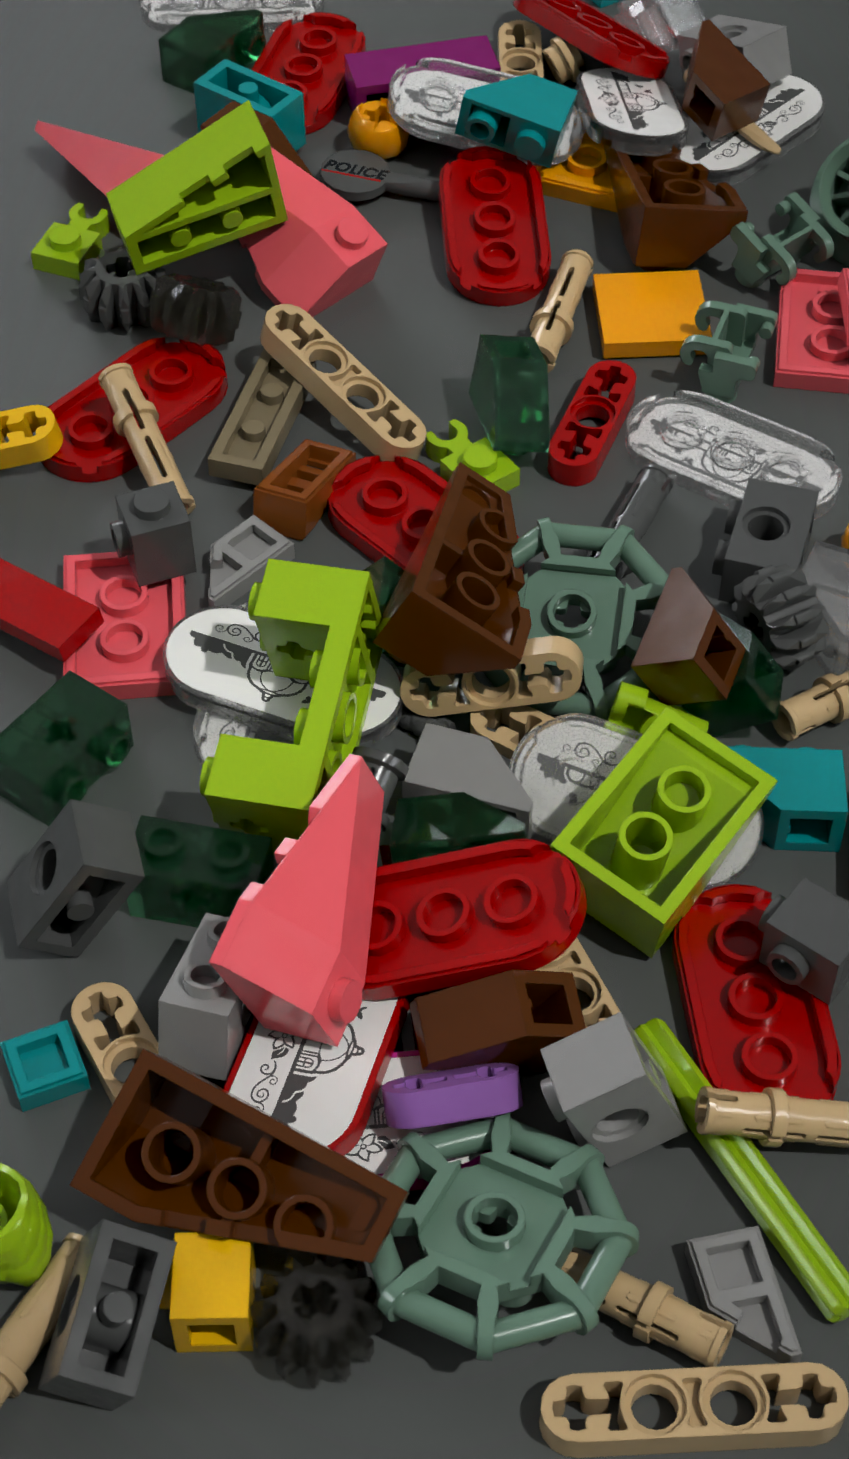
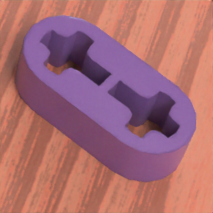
(452, 1095)

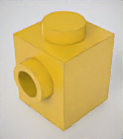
(211, 1293)

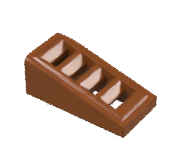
(297, 494)

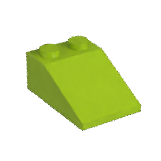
(661, 828)

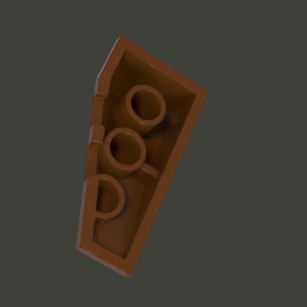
(669, 208)
(460, 588)
(220, 1167)

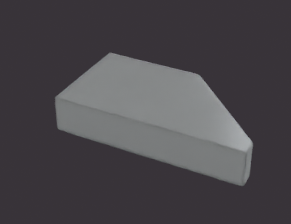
(241, 559)
(740, 1286)

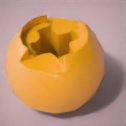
(375, 130)

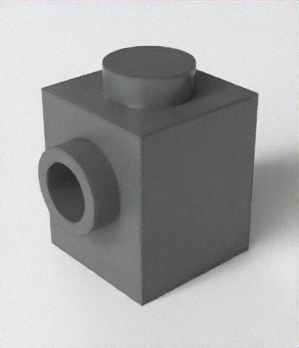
(154, 533)
(807, 940)

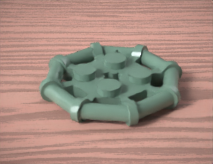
(601, 598)
(508, 1266)

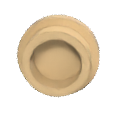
(563, 60)

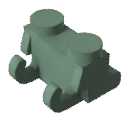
(771, 253)
(730, 347)

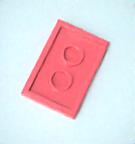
(811, 335)
(128, 647)

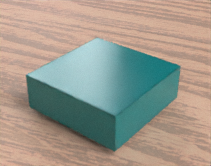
(45, 1065)

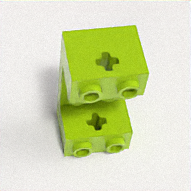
(314, 629)

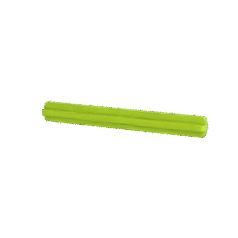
(755, 1182)

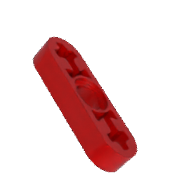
(594, 440)

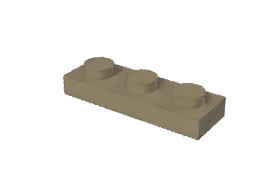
(258, 423)

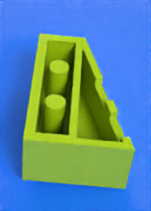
(200, 193)

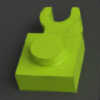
(67, 246)
(477, 456)

